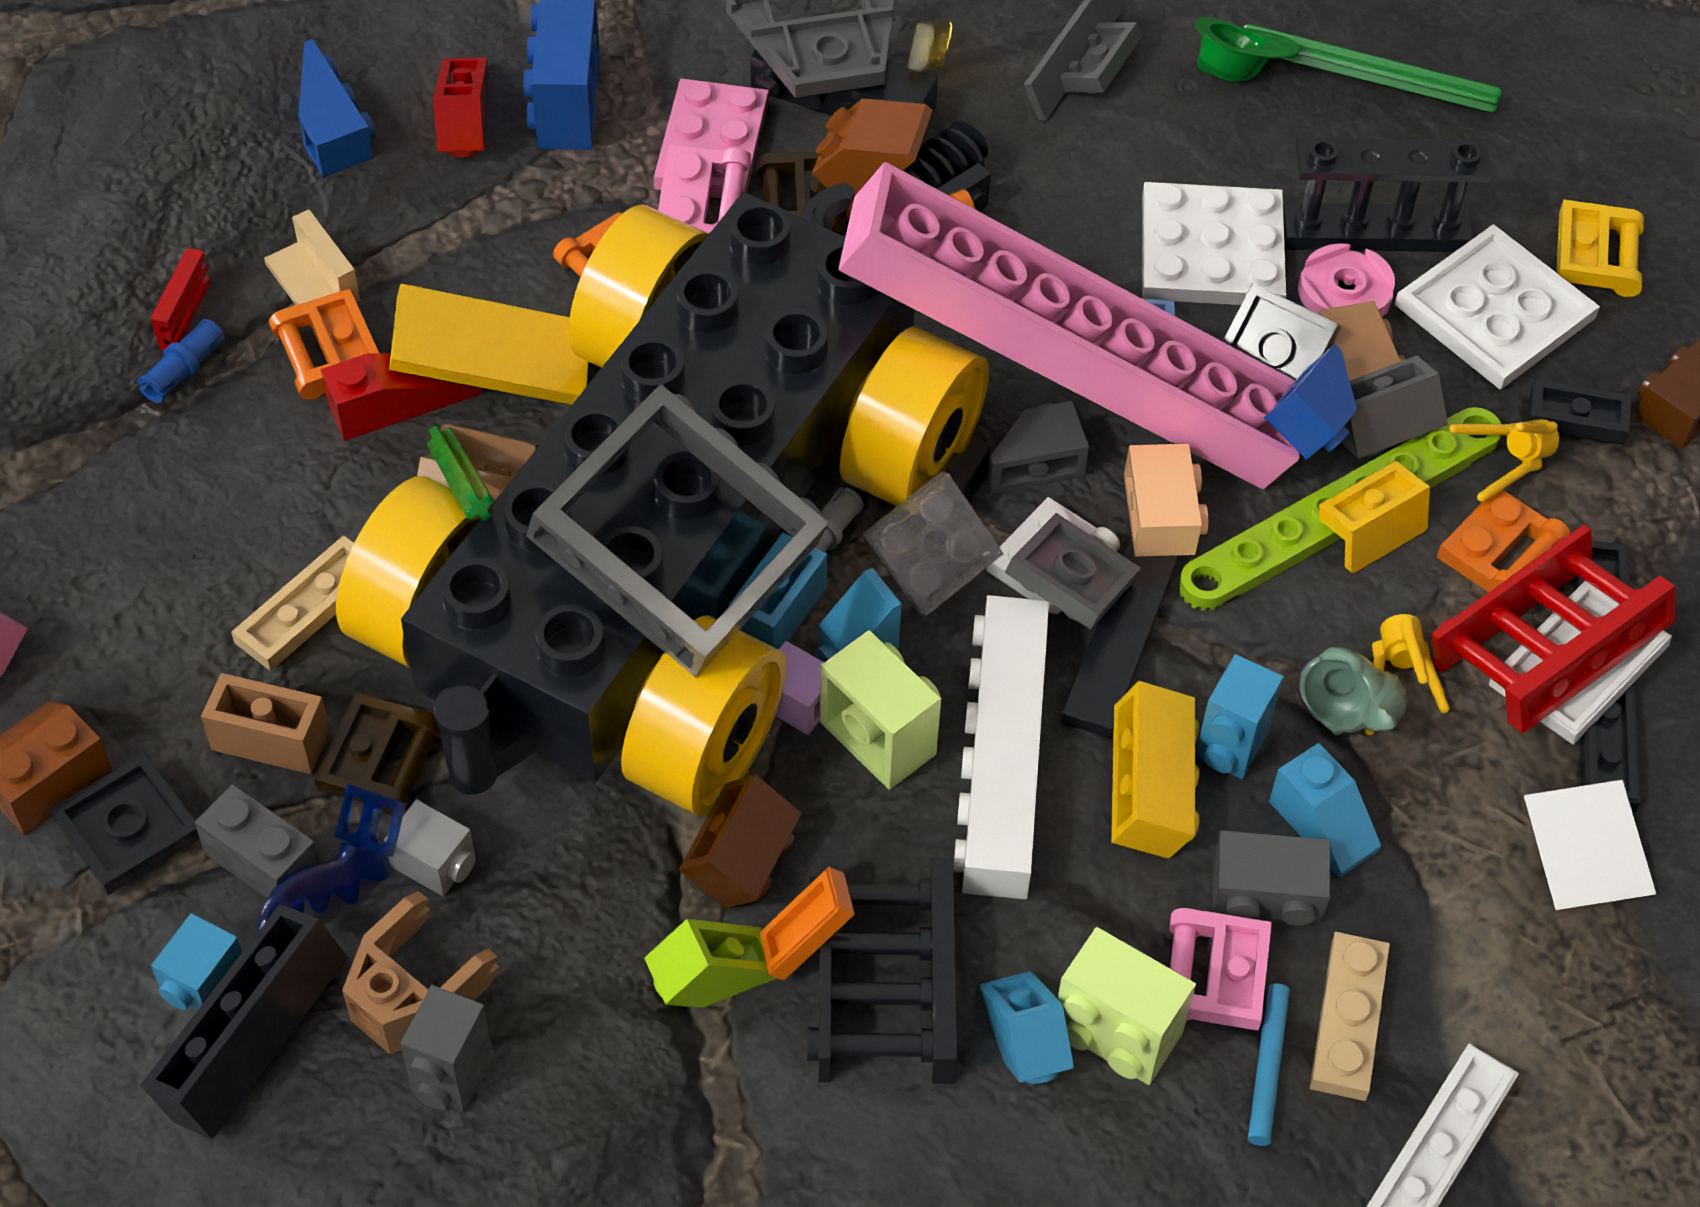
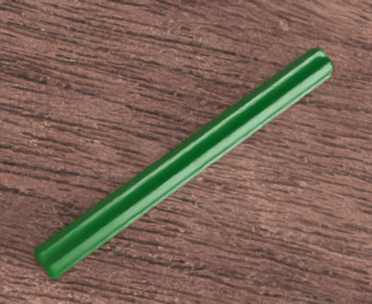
(1391, 73)
(460, 473)

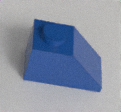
(1316, 406)

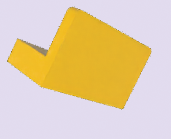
(1378, 514)

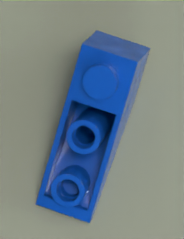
(329, 116)

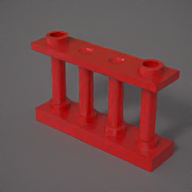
(1567, 666)

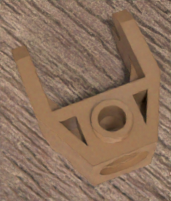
(383, 994)

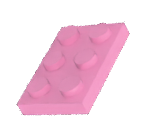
(715, 118)

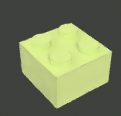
(880, 708)
(1124, 1006)

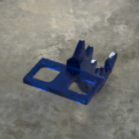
(351, 864)

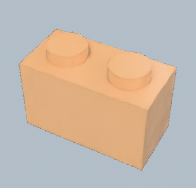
(1164, 500)

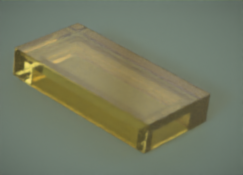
(930, 44)

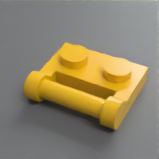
(1585, 246)

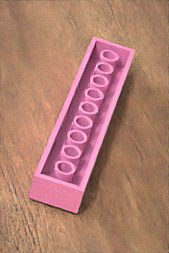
(1066, 324)

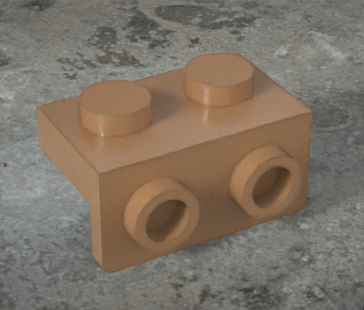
(492, 455)

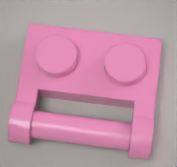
(689, 181)
(1235, 965)

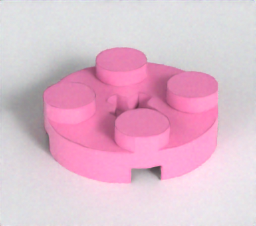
(1335, 263)

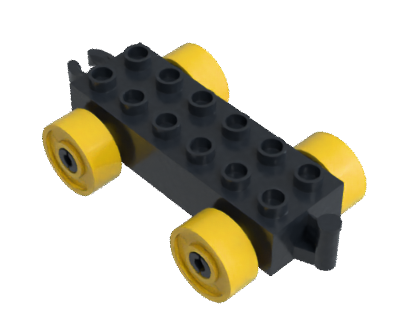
(761, 346)

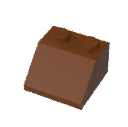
(867, 137)
(46, 762)

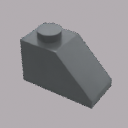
(1040, 449)

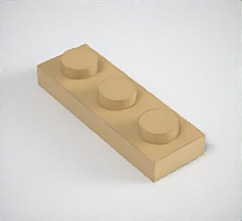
(295, 610)
(1349, 1016)

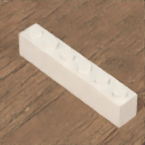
(1005, 748)

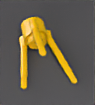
(1525, 440)
(1406, 648)

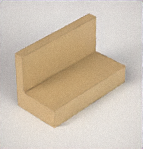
(313, 264)

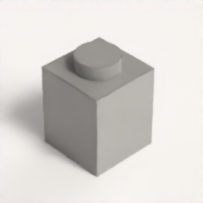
(433, 849)

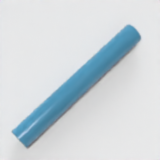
(1268, 1065)

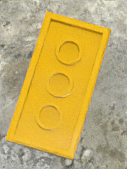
(485, 345)

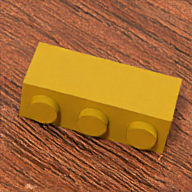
(1154, 770)

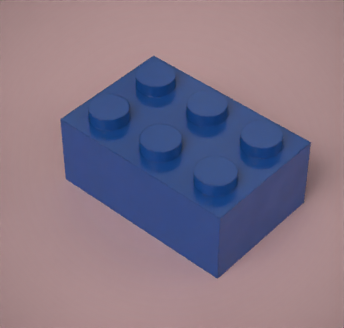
(563, 73)

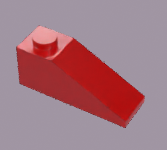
(461, 106)
(371, 397)

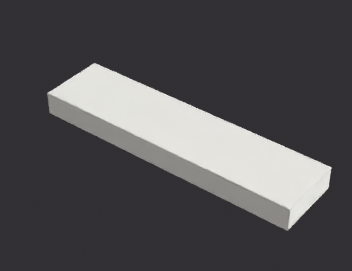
(1447, 1132)

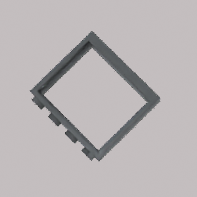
(628, 591)

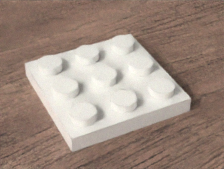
(1211, 242)
(1497, 306)

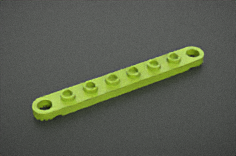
(1299, 533)

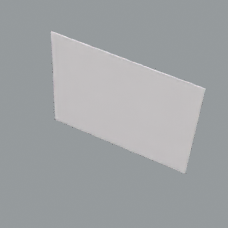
(1589, 845)

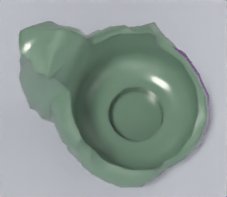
(1351, 693)

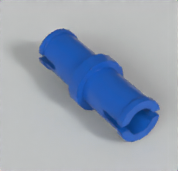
(181, 360)

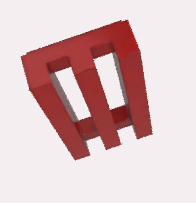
(181, 298)

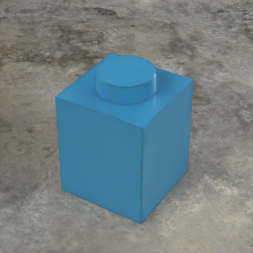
(194, 962)

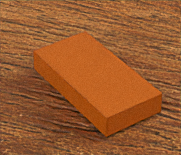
(806, 923)

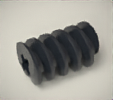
(949, 154)

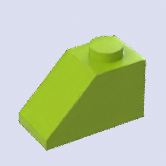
(707, 963)

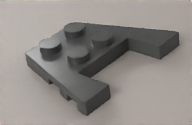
(822, 50)

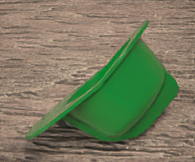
(1238, 51)

